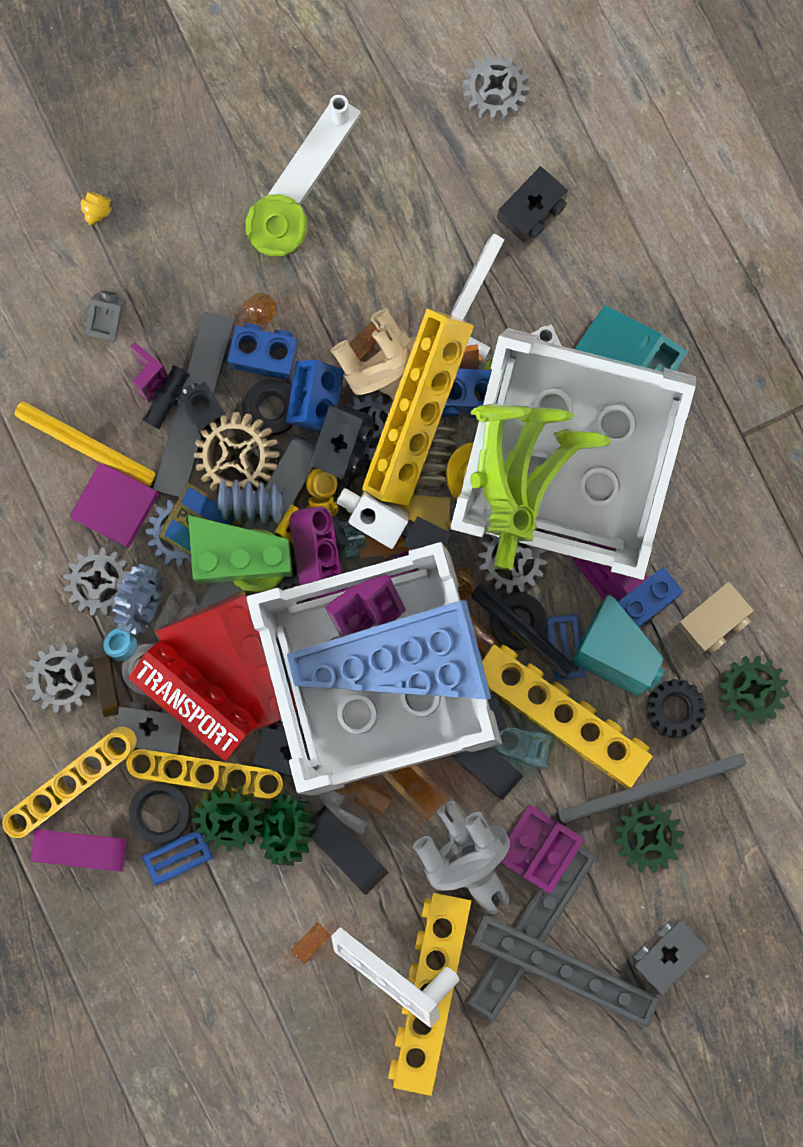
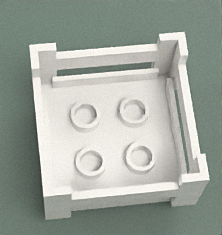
(600, 490)
(365, 731)

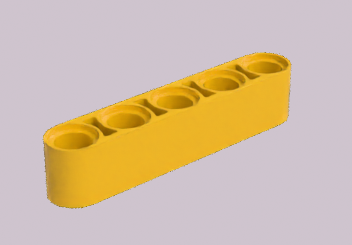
(190, 770)
(57, 790)

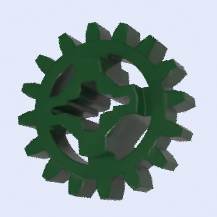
(749, 676)
(228, 815)
(286, 830)
(661, 847)

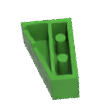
(235, 553)

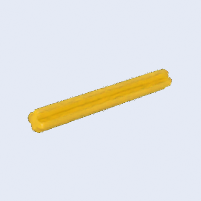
(84, 443)

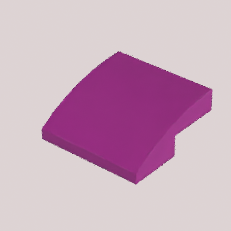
(114, 505)
(366, 605)
(541, 849)

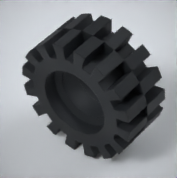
(678, 689)

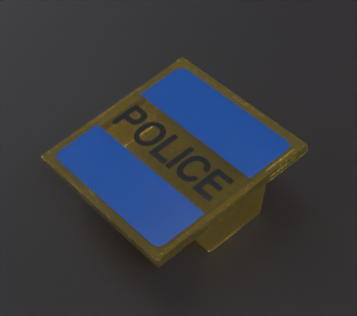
(192, 503)

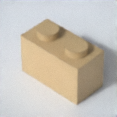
(715, 618)

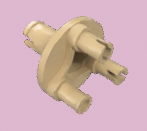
(386, 367)

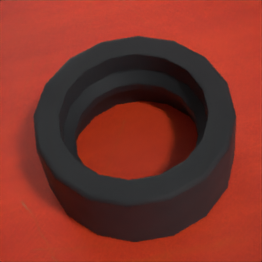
(140, 798)

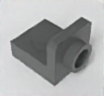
(104, 315)

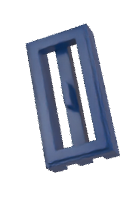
(580, 673)
(168, 847)

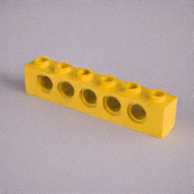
(417, 407)
(635, 751)
(422, 1078)

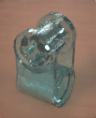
(527, 747)

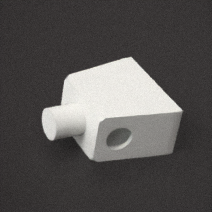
(384, 525)

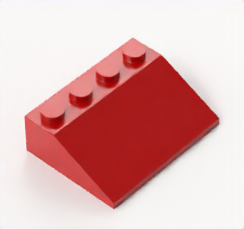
(228, 654)

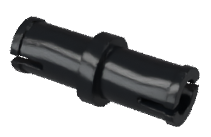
(166, 397)

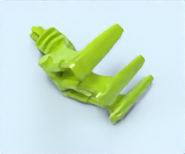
(506, 487)

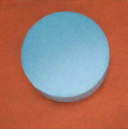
(120, 645)

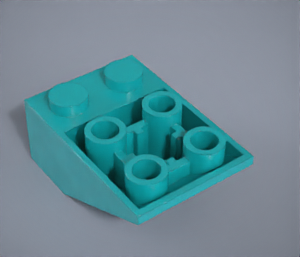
(630, 341)

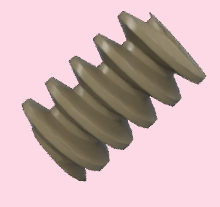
(434, 465)

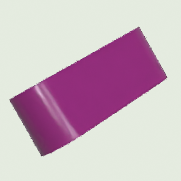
(314, 546)
(78, 850)

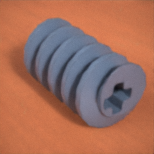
(251, 502)

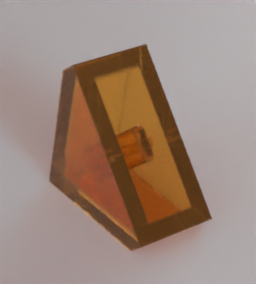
(417, 789)

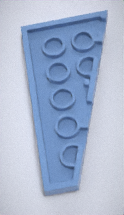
(411, 655)

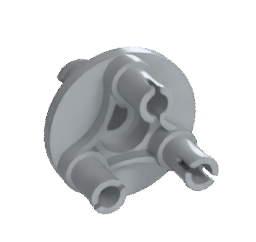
(467, 858)

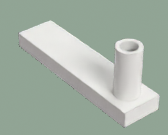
(317, 150)
(473, 284)
(420, 1003)

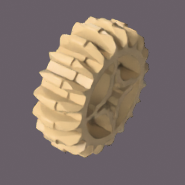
(227, 443)

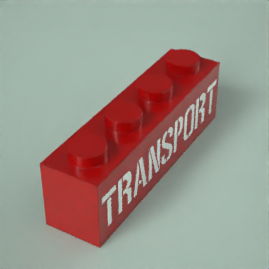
(193, 700)

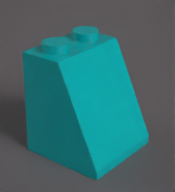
(618, 650)

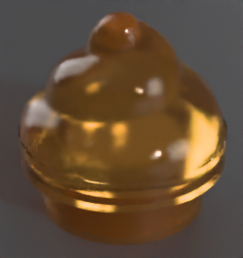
(260, 308)
(465, 581)

